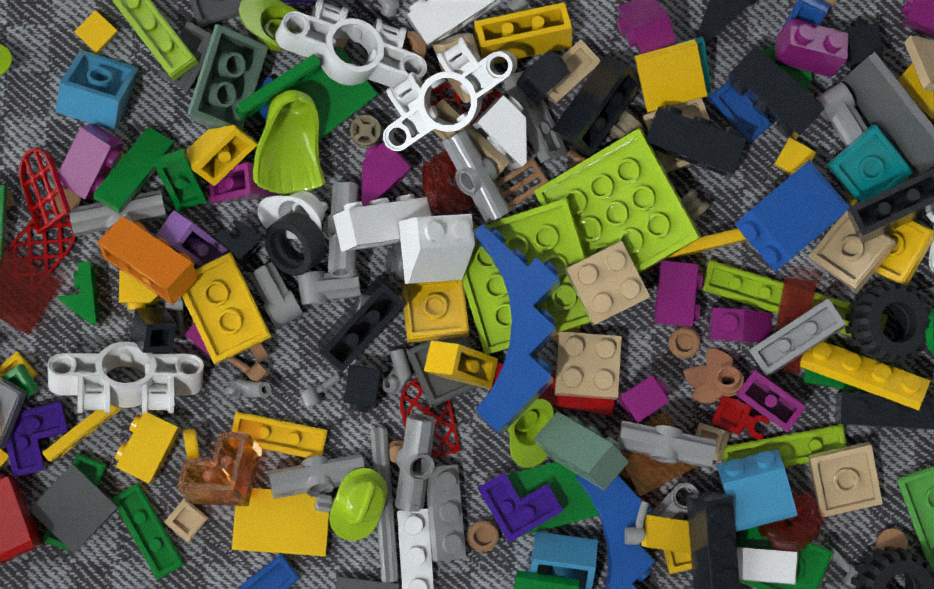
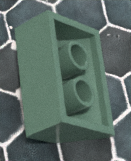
(226, 78)

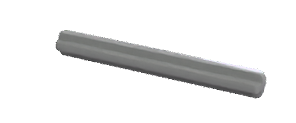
(386, 525)

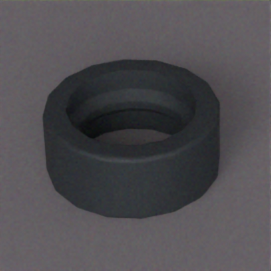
(308, 235)

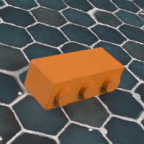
(148, 259)

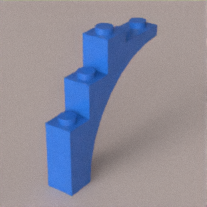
(528, 288)
(617, 510)

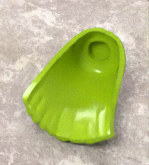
(288, 148)

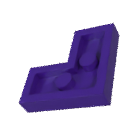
(30, 427)
(514, 514)

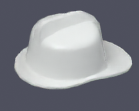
(301, 202)

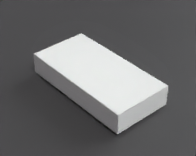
(767, 565)

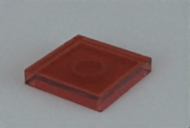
(23, 291)

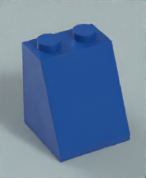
(792, 216)

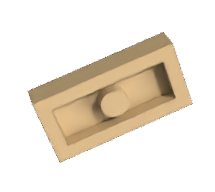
(580, 62)

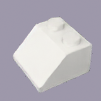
(505, 129)
(436, 247)

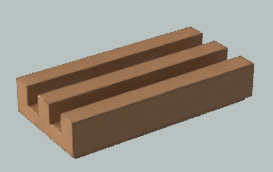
(529, 193)

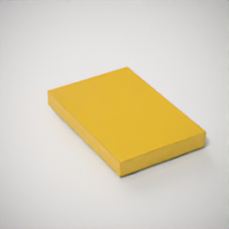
(224, 310)
(280, 525)

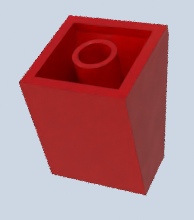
(17, 525)

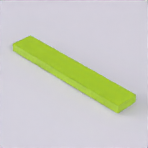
(760, 291)

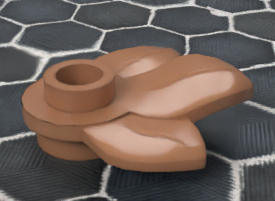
(710, 378)

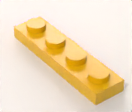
(866, 374)

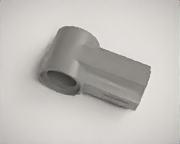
(841, 113)
(320, 287)
(278, 301)
(670, 507)

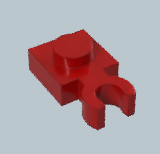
(734, 416)

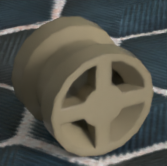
(625, 125)
(362, 127)
(694, 205)

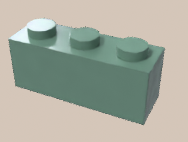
(582, 449)

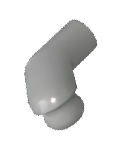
(399, 375)
(247, 388)

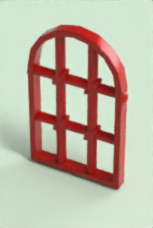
(25, 163)

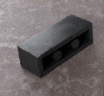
(774, 93)
(597, 105)
(695, 141)
(893, 207)
(361, 323)
(877, 411)
(713, 541)

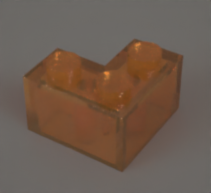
(227, 477)

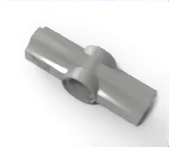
(476, 176)
(99, 217)
(340, 263)
(666, 444)
(416, 445)
(313, 476)

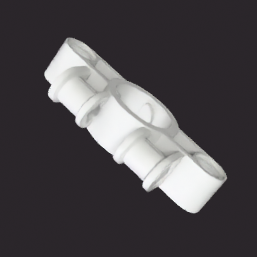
(318, 36)
(420, 117)
(87, 377)

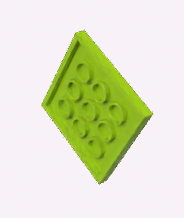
(625, 199)
(542, 233)

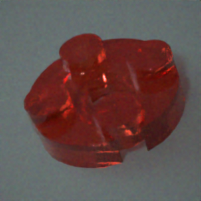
(436, 188)
(804, 529)

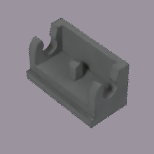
(197, 42)

